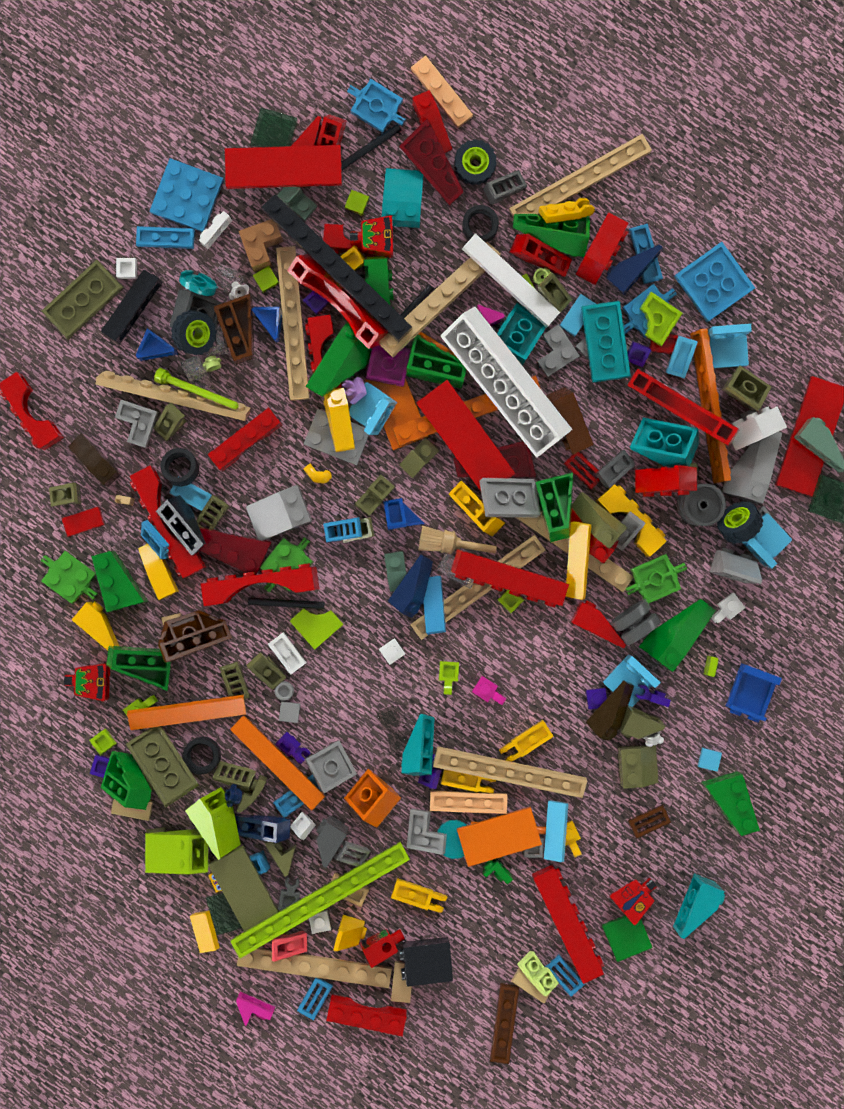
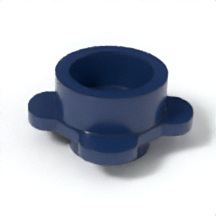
(233, 795)

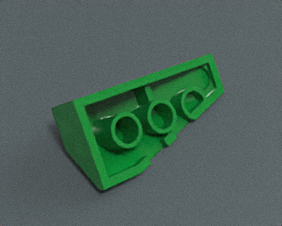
(566, 236)
(340, 362)
(675, 637)

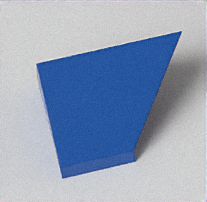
(271, 319)
(154, 347)
(399, 515)

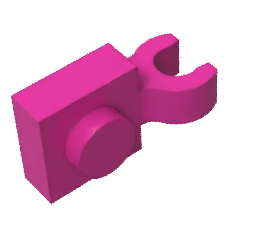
(486, 689)

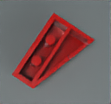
(602, 248)
(666, 480)

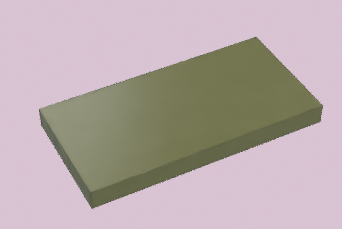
(82, 299)
(162, 765)
(243, 888)

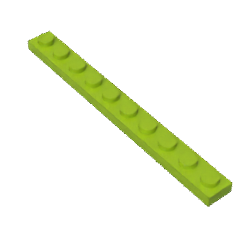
(319, 900)

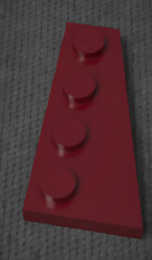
(429, 157)
(517, 456)
(235, 550)

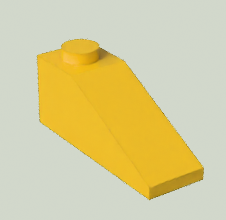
(339, 420)
(474, 508)
(96, 624)
(349, 933)

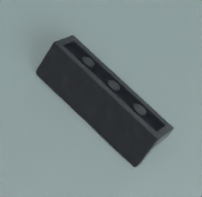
(131, 306)

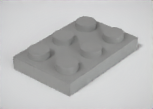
(320, 438)
(509, 497)

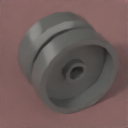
(712, 504)
(636, 622)

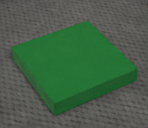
(626, 938)

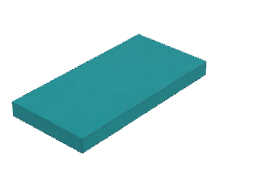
(605, 341)

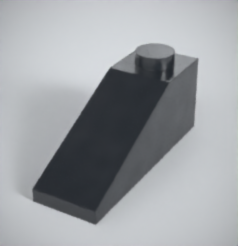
(182, 523)

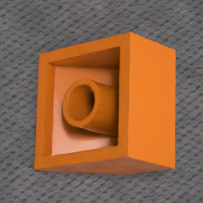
(372, 798)

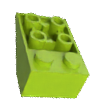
(215, 822)
(176, 852)

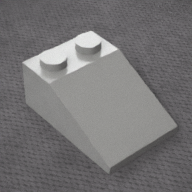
(279, 513)
(736, 567)

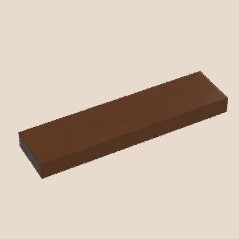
(504, 1023)

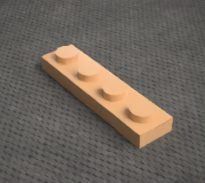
(442, 92)
(468, 802)

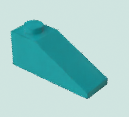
(419, 749)

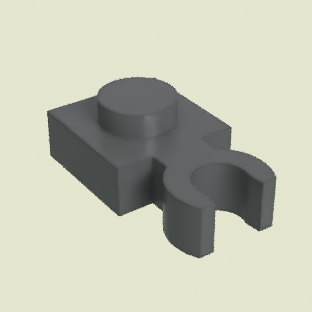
(289, 896)

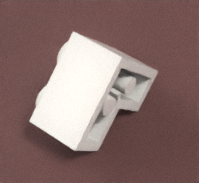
(758, 426)

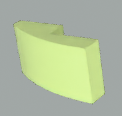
(537, 974)

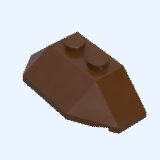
(191, 635)

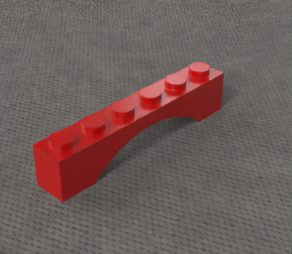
(311, 275)
(683, 407)
(149, 488)
(297, 580)

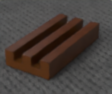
(646, 814)

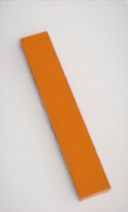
(186, 712)
(277, 762)

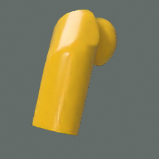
(317, 476)

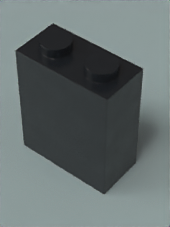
(426, 961)

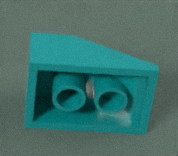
(403, 197)
(521, 332)
(666, 442)
(698, 904)

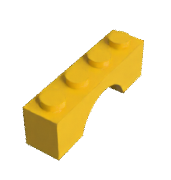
(648, 538)

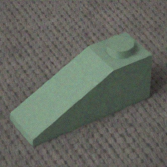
(820, 441)

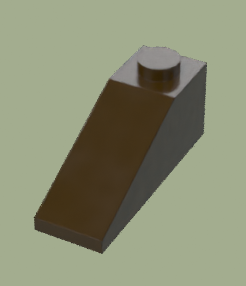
(94, 460)
(610, 714)

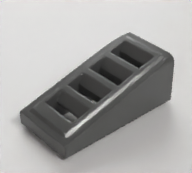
(494, 193)

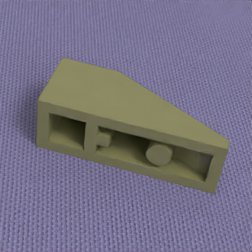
(604, 525)

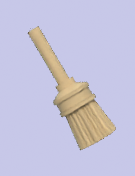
(447, 542)

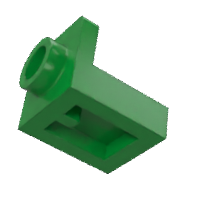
(501, 872)

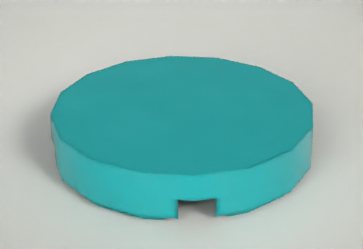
(198, 283)
(453, 845)

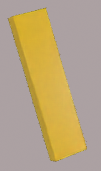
(578, 560)

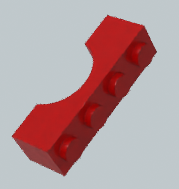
(320, 331)
(17, 392)
(243, 439)
(384, 1019)

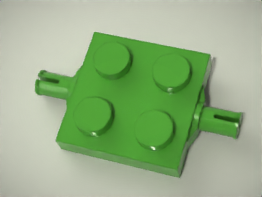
(286, 555)
(69, 577)
(656, 578)

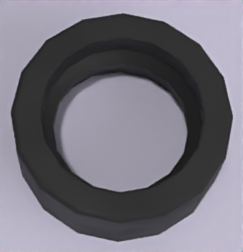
(480, 209)
(174, 454)
(187, 755)

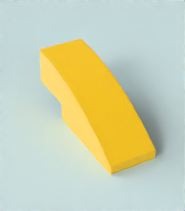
(158, 573)

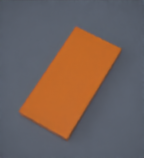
(402, 413)
(499, 836)

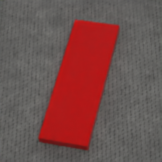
(283, 166)
(463, 434)
(800, 465)

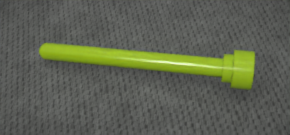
(164, 377)

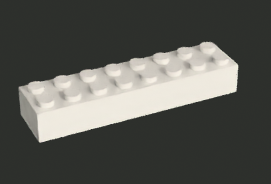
(505, 381)

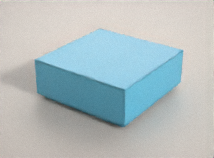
(709, 759)

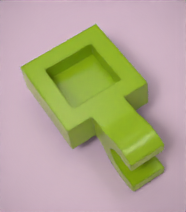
(448, 672)
(138, 704)

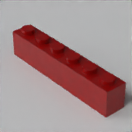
(510, 578)
(567, 923)

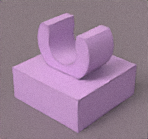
(354, 390)

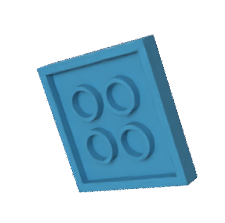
(186, 195)
(714, 282)

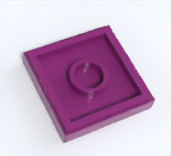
(386, 368)

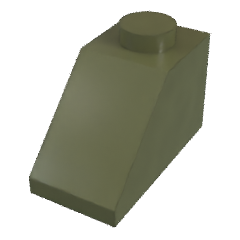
(640, 724)

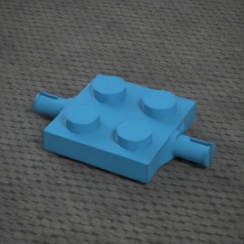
(376, 105)
(636, 316)

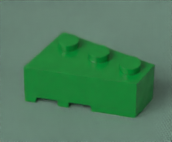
(378, 277)
(434, 364)
(556, 505)
(116, 583)
(140, 663)
(126, 781)
(734, 801)

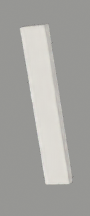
(510, 280)

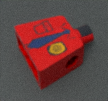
(634, 899)

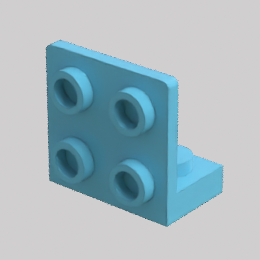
(729, 345)
(373, 409)
(768, 542)
(632, 672)

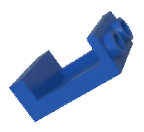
(752, 692)

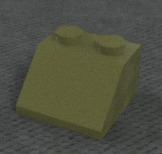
(747, 389)
(637, 766)

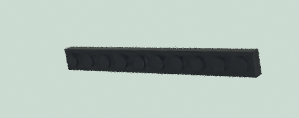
(337, 268)

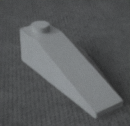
(754, 471)

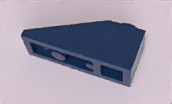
(627, 272)
(412, 589)
(263, 828)

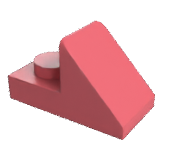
(289, 945)

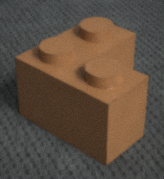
(256, 241)

